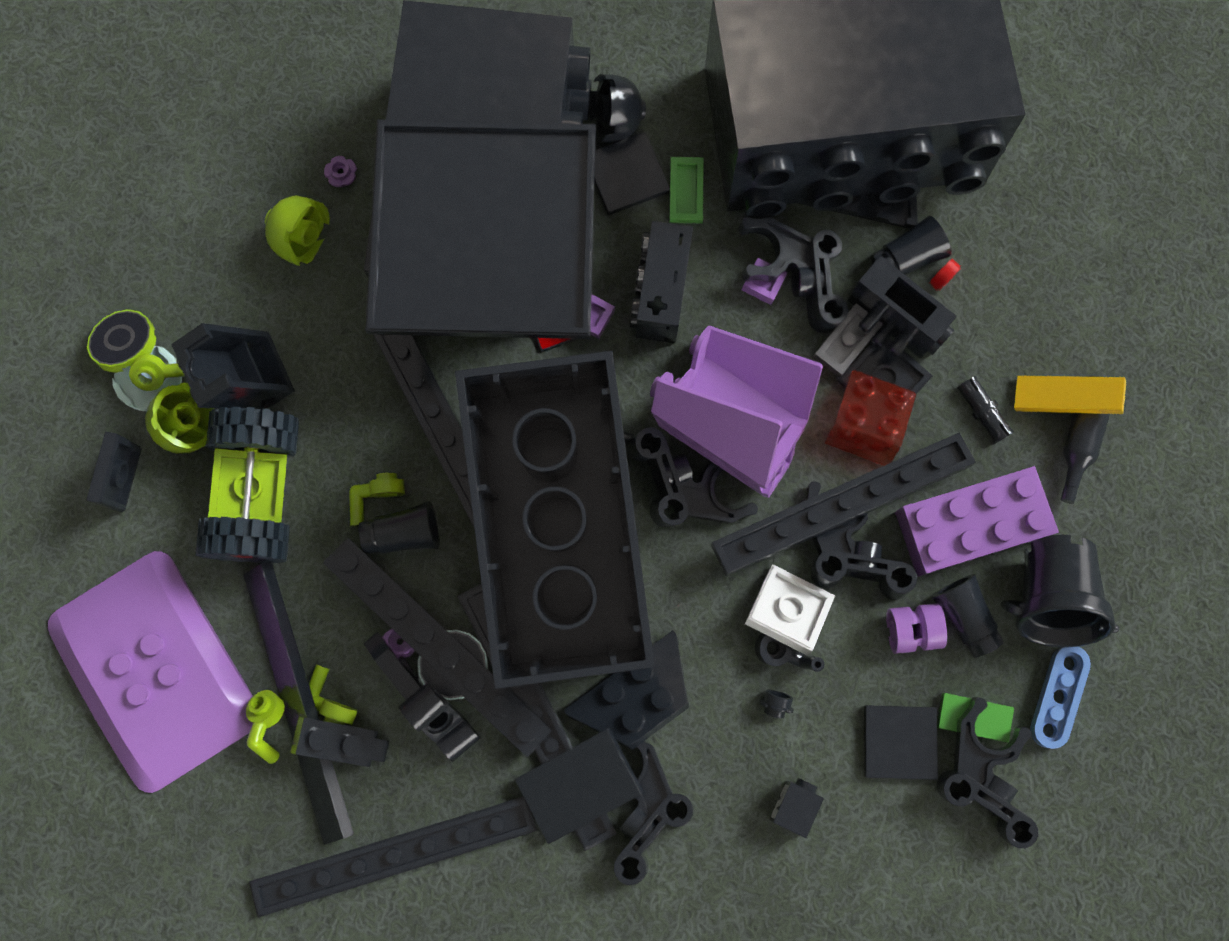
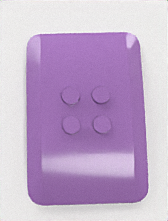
(152, 671)

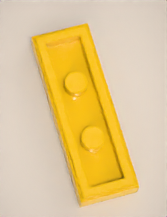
(1070, 394)

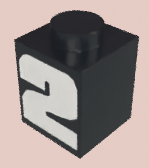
(797, 807)

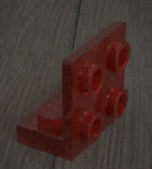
(871, 418)

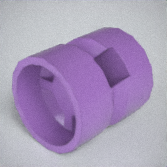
(928, 627)

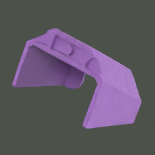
(739, 405)

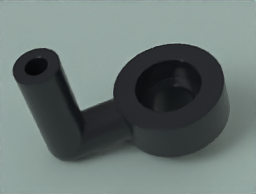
(785, 654)

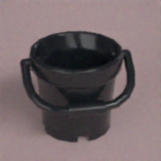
(1062, 595)

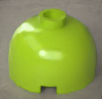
(294, 228)
(176, 420)

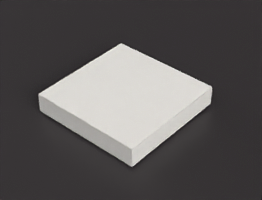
(790, 610)

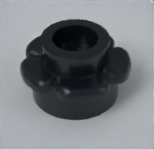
(777, 703)

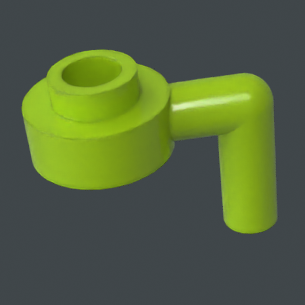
(155, 368)
(383, 486)
(332, 710)
(263, 711)

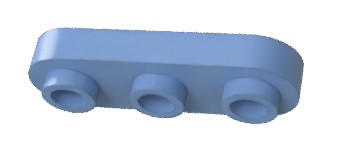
(1071, 684)

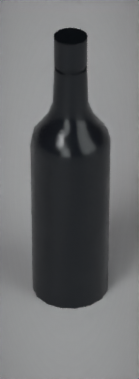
(1082, 449)

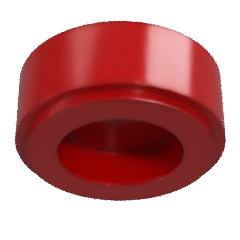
(946, 273)

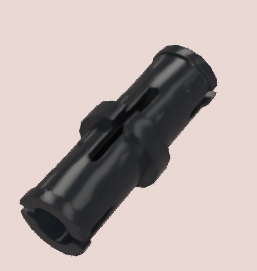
(985, 409)

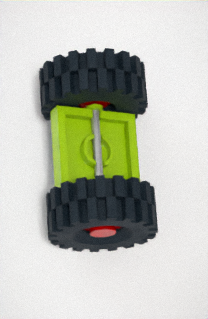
(247, 485)

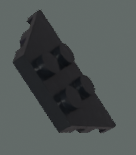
(637, 700)

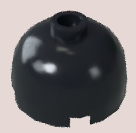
(617, 103)

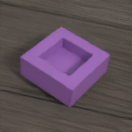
(761, 289)
(600, 315)

